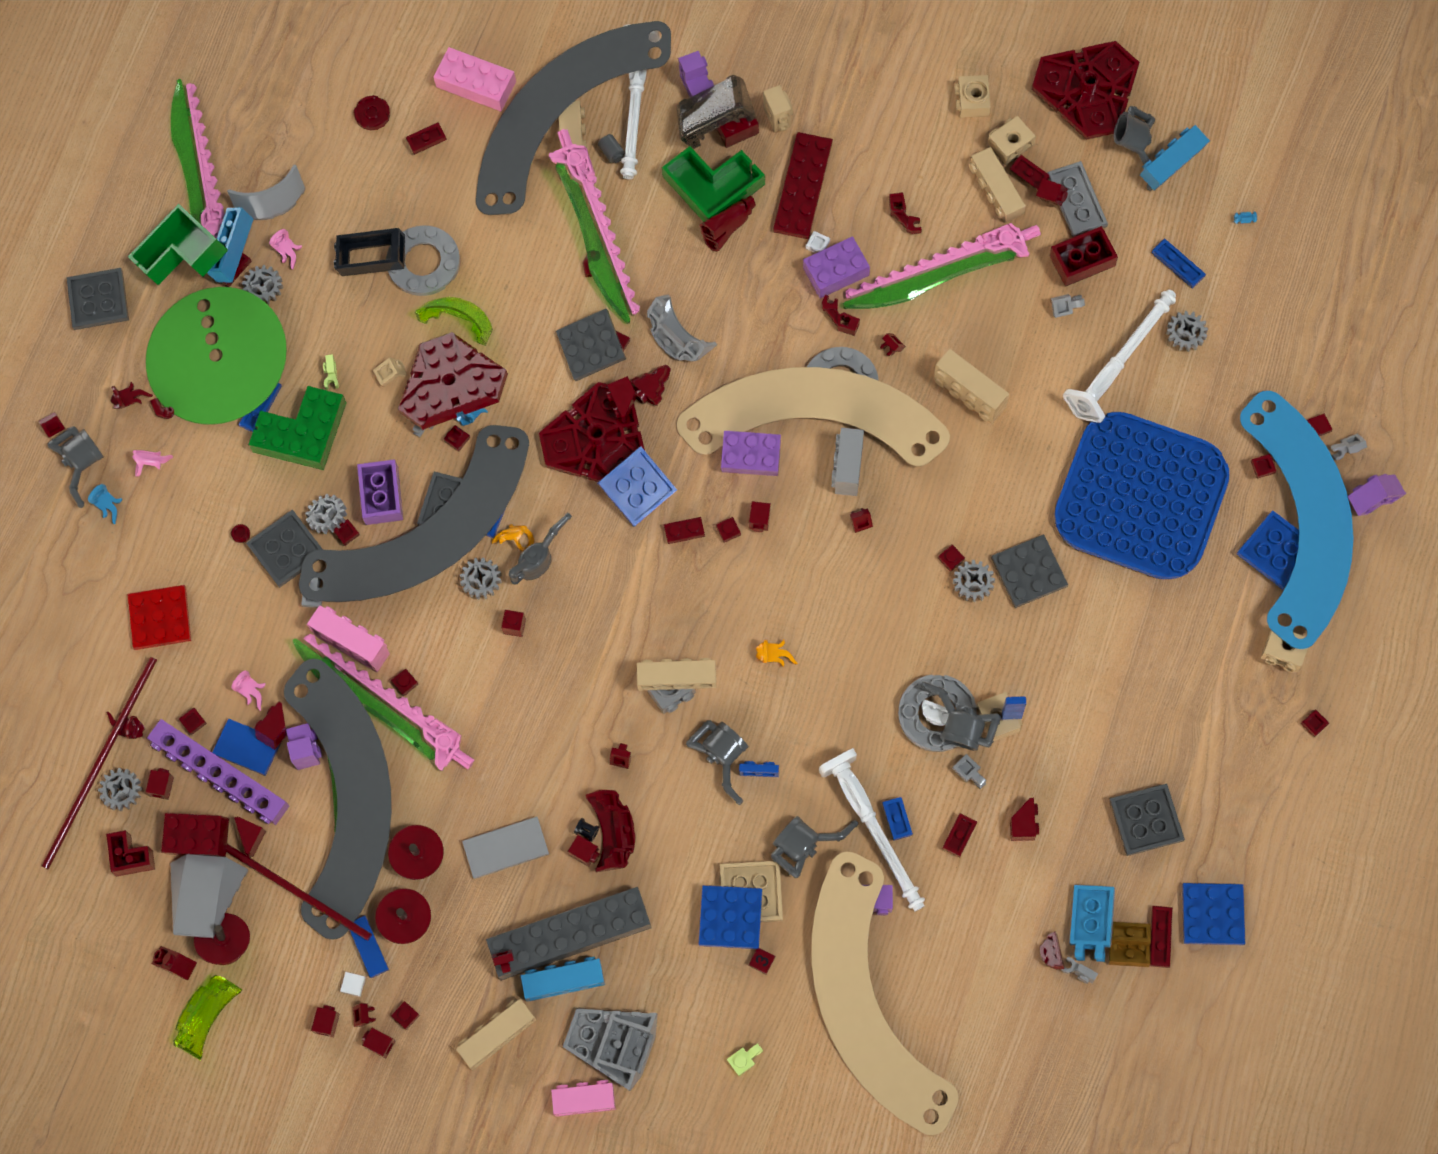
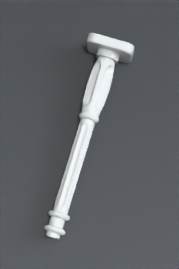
(636, 87)
(1085, 404)
(860, 803)

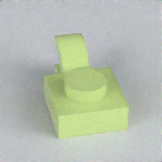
(330, 368)
(742, 1060)

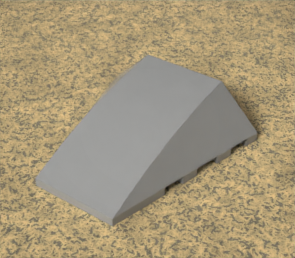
(202, 892)
(613, 1042)

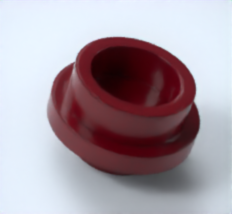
(240, 533)

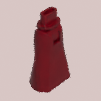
(721, 226)

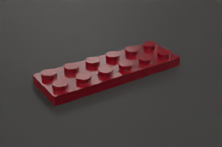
(802, 185)

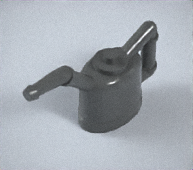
(1134, 133)
(77, 453)
(536, 558)
(964, 726)
(721, 747)
(799, 843)

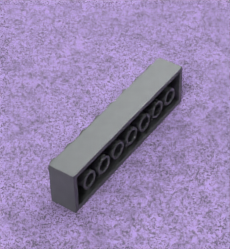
(571, 932)

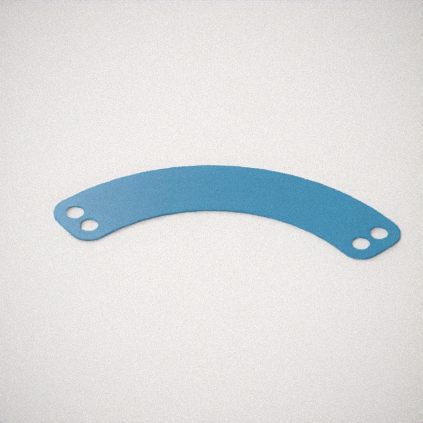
(1323, 519)

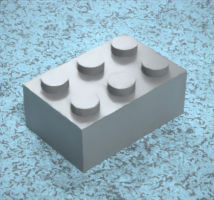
(847, 461)

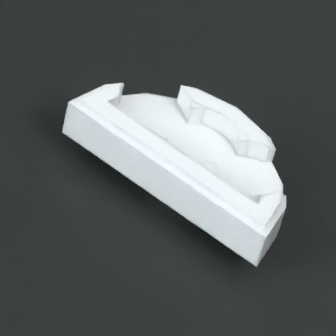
(934, 713)

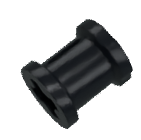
(580, 830)

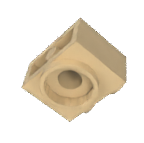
(969, 105)
(777, 108)
(1014, 130)
(1276, 654)
(995, 705)

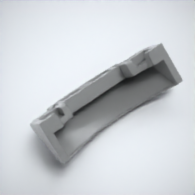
(272, 201)
(671, 335)

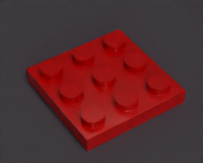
(159, 617)

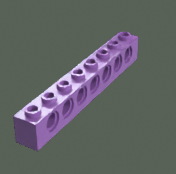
(165, 732)

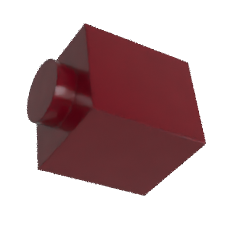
(1052, 192)
(759, 516)
(513, 623)
(159, 784)
(584, 851)
(325, 1021)
(378, 1042)

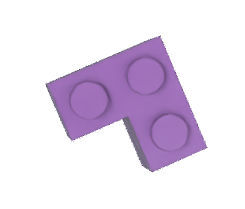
(694, 73)
(1375, 493)
(303, 747)

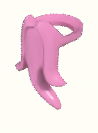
(283, 245)
(148, 458)
(247, 686)

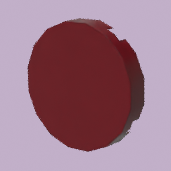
(372, 113)

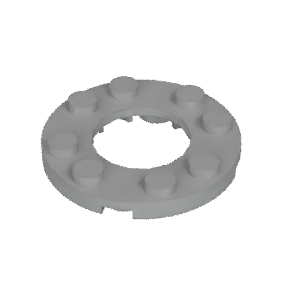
(445, 272)
(845, 357)
(912, 699)

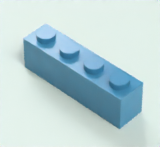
(1175, 157)
(233, 236)
(563, 979)

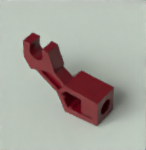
(896, 200)
(832, 311)

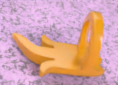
(514, 533)
(770, 652)

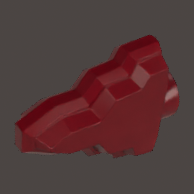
(651, 385)

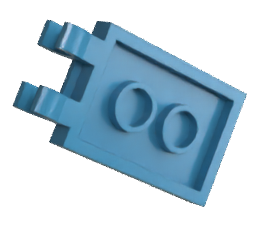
(1092, 920)

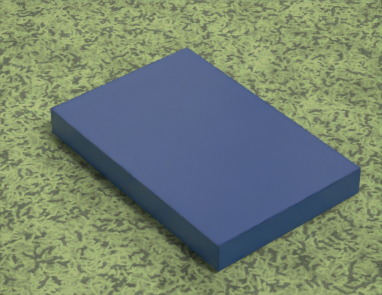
(241, 747)

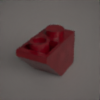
(622, 396)
(272, 728)
(1023, 822)
(174, 962)

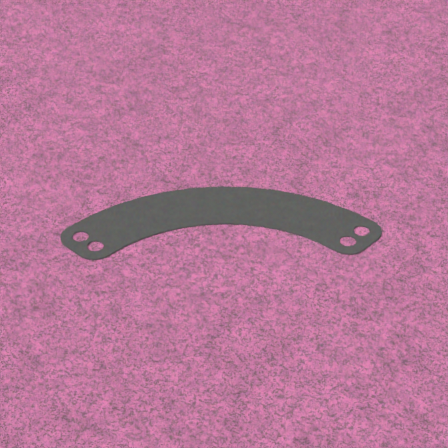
(548, 94)
(436, 542)
(361, 790)

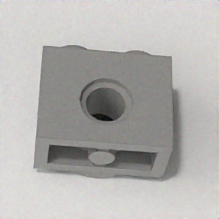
(669, 700)

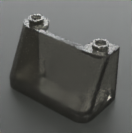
(712, 109)

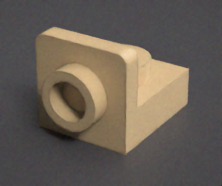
(389, 371)

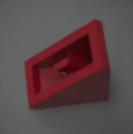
(250, 835)

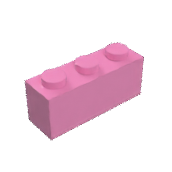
(583, 1098)

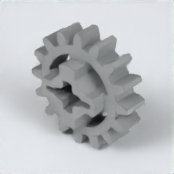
(271, 282)
(1187, 323)
(326, 514)
(490, 575)
(969, 575)
(119, 796)

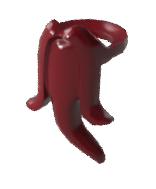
(127, 396)
(132, 727)

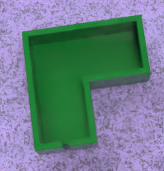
(709, 190)
(175, 240)
(302, 439)

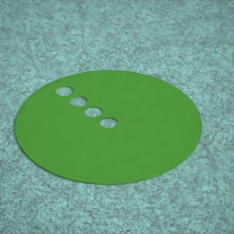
(237, 383)

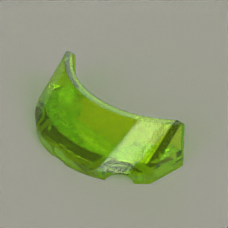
(461, 309)
(201, 1013)

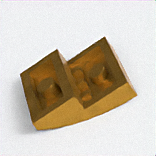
(1130, 944)

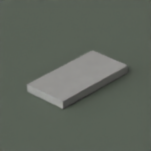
(1081, 207)
(505, 847)

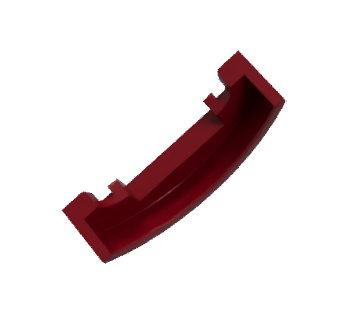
(616, 829)

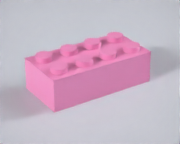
(475, 79)
(348, 638)

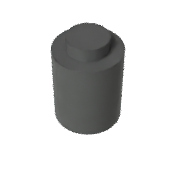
(611, 148)

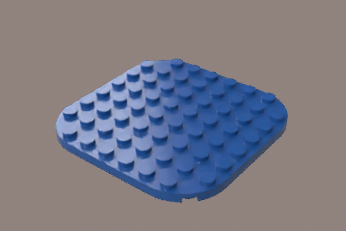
(1142, 495)

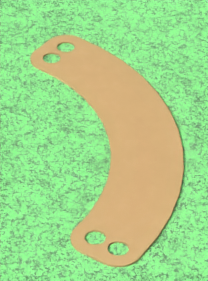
(815, 394)
(850, 1003)

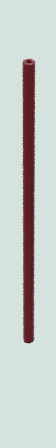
(99, 763)
(298, 892)

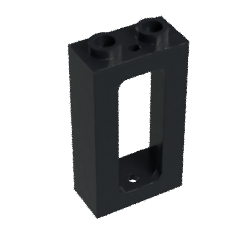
(348, 242)

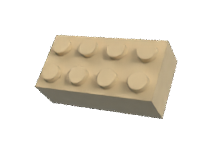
(971, 386)

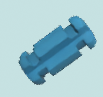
(1245, 217)

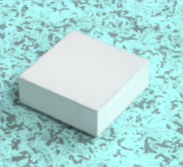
(817, 242)
(353, 984)

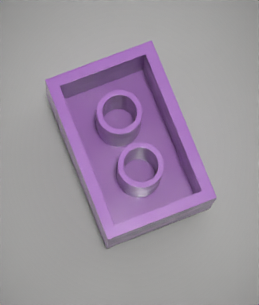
(836, 267)
(751, 453)
(380, 492)

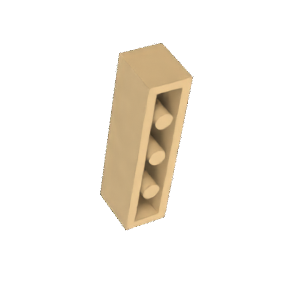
(572, 120)
(997, 185)
(676, 674)
(495, 1034)

